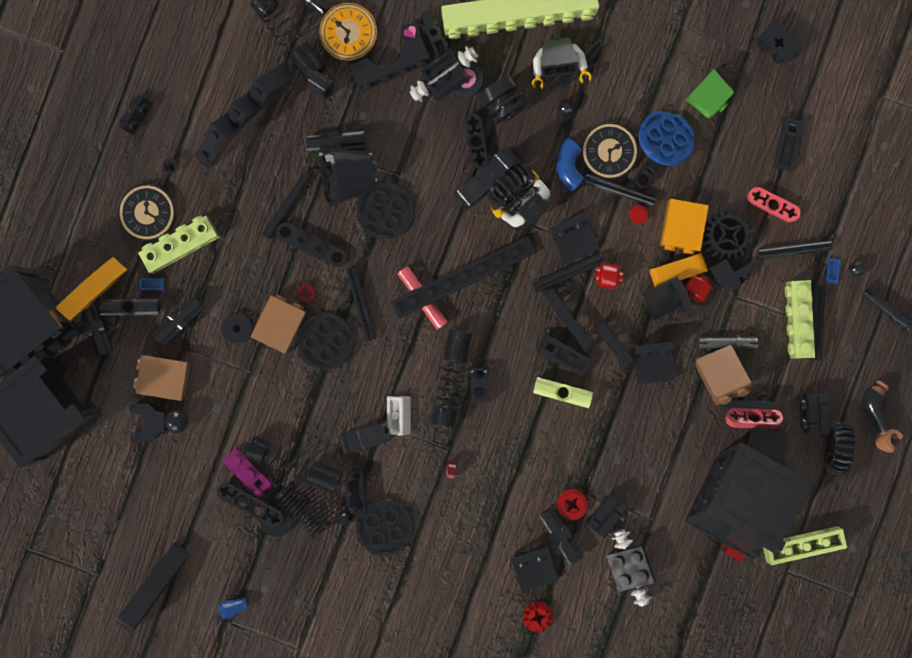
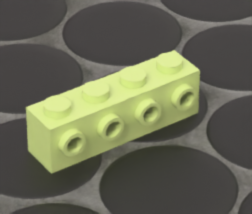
(179, 244)
(800, 319)

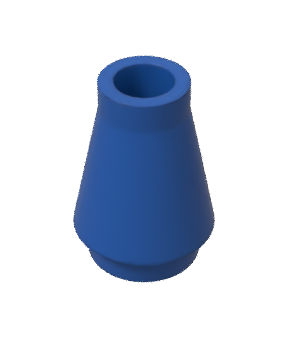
(231, 608)

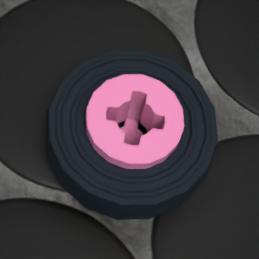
(474, 84)

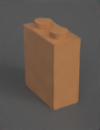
(279, 323)
(723, 375)
(162, 377)

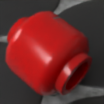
(608, 275)
(698, 288)

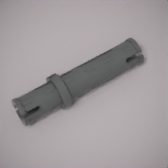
(720, 342)

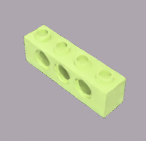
(808, 545)

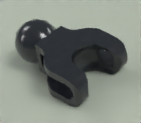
(157, 421)

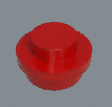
(638, 214)

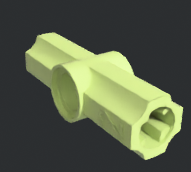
(575, 395)

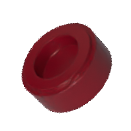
(306, 293)
(450, 470)

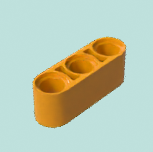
(682, 269)

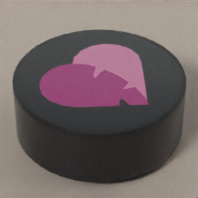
(410, 31)

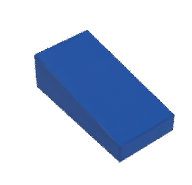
(832, 271)
(151, 283)

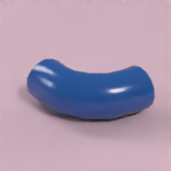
(566, 164)

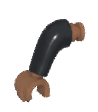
(873, 407)

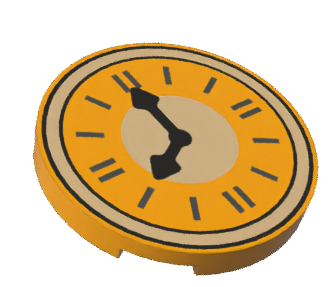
(348, 32)

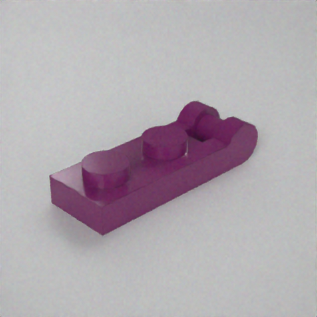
(247, 472)

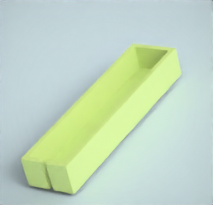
(509, 14)

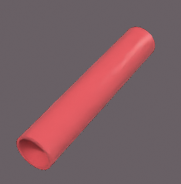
(431, 310)

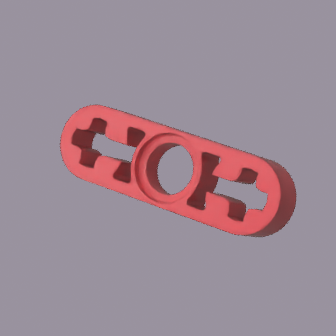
(758, 203)
(760, 413)

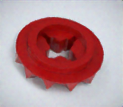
(573, 513)
(529, 613)

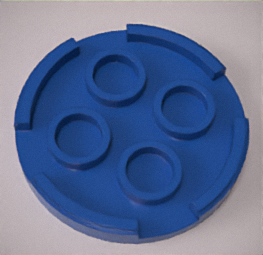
(666, 138)

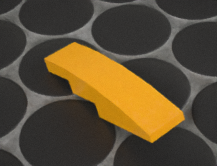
(91, 289)

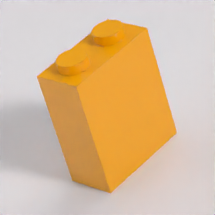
(684, 226)

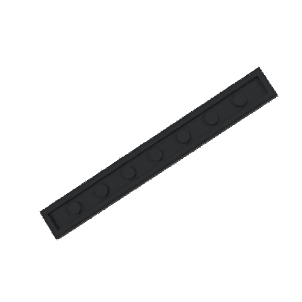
(463, 277)

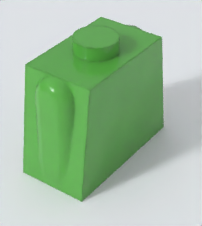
(710, 95)

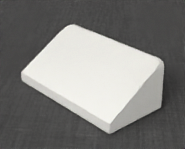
(399, 415)

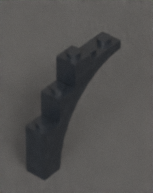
(241, 112)

